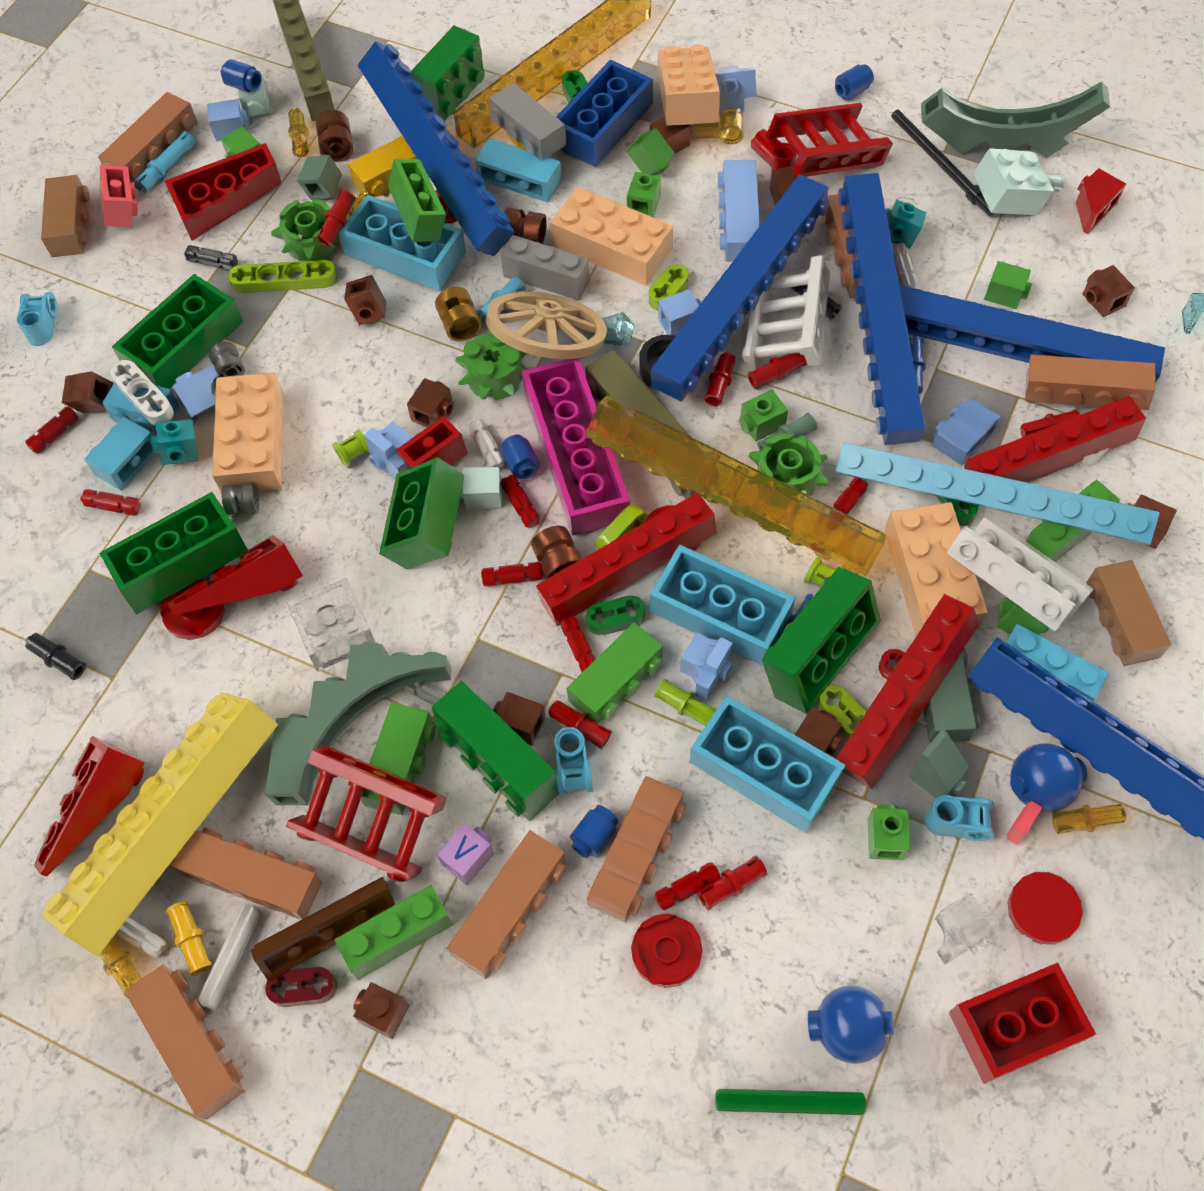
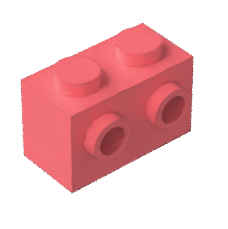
(117, 196)

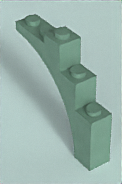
(1043, 127)
(334, 706)

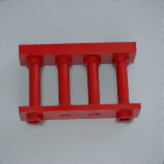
(825, 157)
(391, 790)

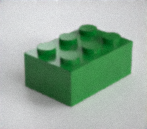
(450, 70)
(422, 514)

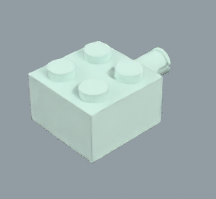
(1015, 182)

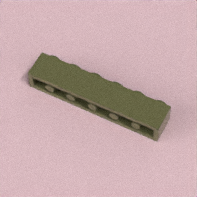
(304, 57)
(614, 378)

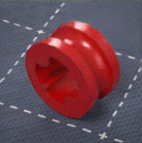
(888, 655)

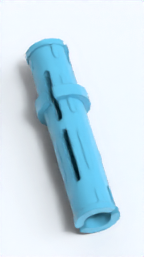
(157, 168)

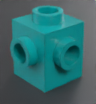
(904, 222)
(175, 442)

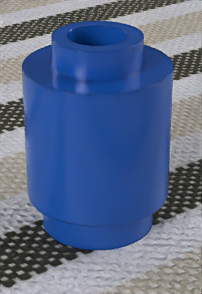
(241, 76)
(854, 81)
(520, 456)
(594, 831)

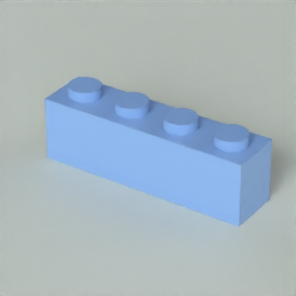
(739, 205)

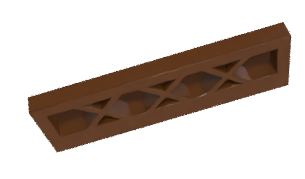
(320, 929)

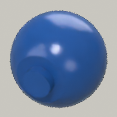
(1047, 776)
(851, 1024)

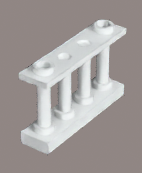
(811, 322)
(1020, 572)

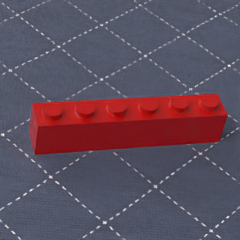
(1062, 443)
(626, 559)
(908, 690)

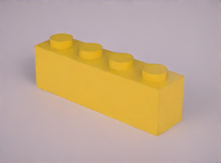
(373, 169)

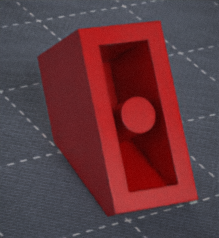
(1097, 198)
(435, 441)

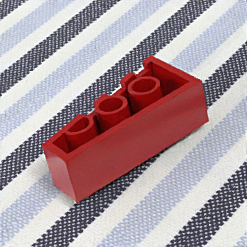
(222, 188)

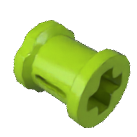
(351, 448)
(817, 568)

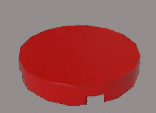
(194, 623)
(1045, 908)
(666, 950)

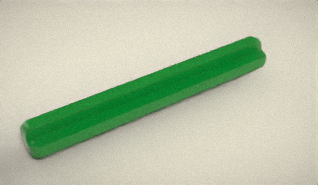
(790, 1101)

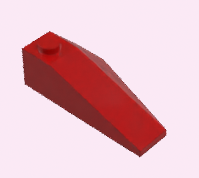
(260, 572)
(103, 780)

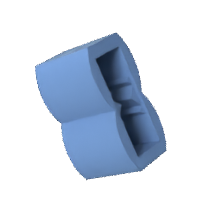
(965, 430)

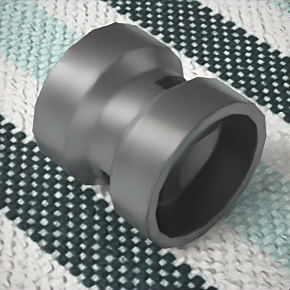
(226, 360)
(240, 498)

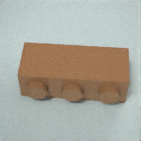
(65, 216)
(1128, 613)

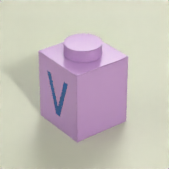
(466, 853)

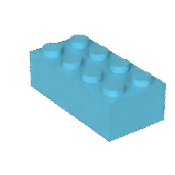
(382, 240)
(721, 603)
(766, 763)

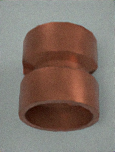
(334, 135)
(528, 226)
(554, 549)

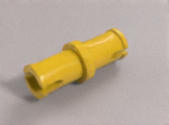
(189, 938)

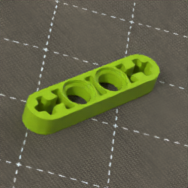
(283, 271)

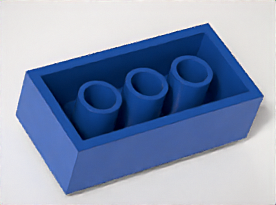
(605, 111)

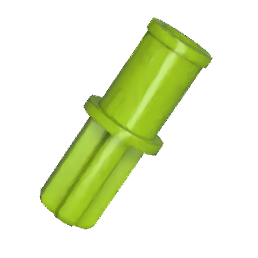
(684, 702)

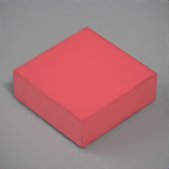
(1023, 822)

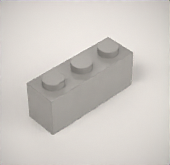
(527, 121)
(545, 267)

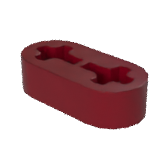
(301, 995)

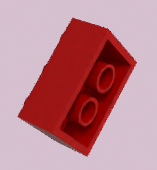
(1021, 1023)

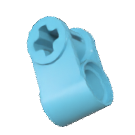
(37, 317)
(572, 767)
(968, 818)

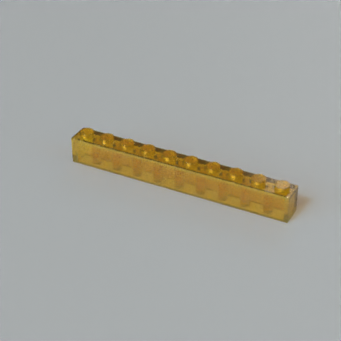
(545, 67)
(735, 486)

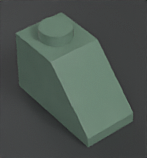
(941, 767)

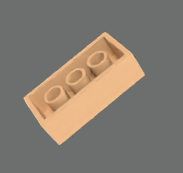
(688, 85)
(612, 235)
(248, 431)
(925, 570)

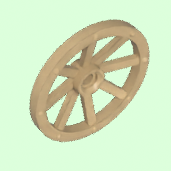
(549, 314)

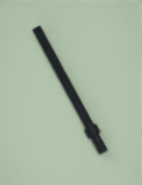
(972, 191)

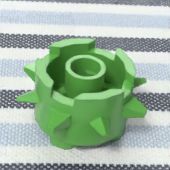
(299, 228)
(491, 367)
(791, 462)

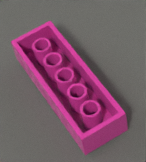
(582, 471)

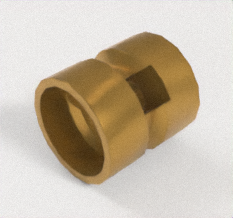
(458, 314)

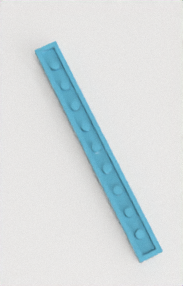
(999, 493)

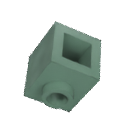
(319, 177)

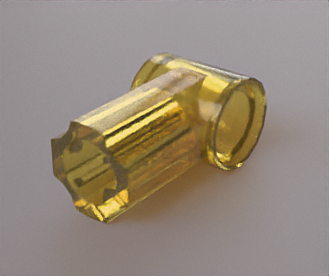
(729, 128)

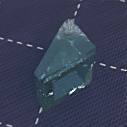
(1192, 311)
(618, 329)

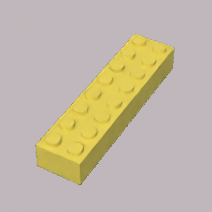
(158, 822)

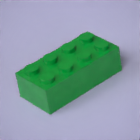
(179, 331)
(173, 552)
(821, 639)
(495, 751)

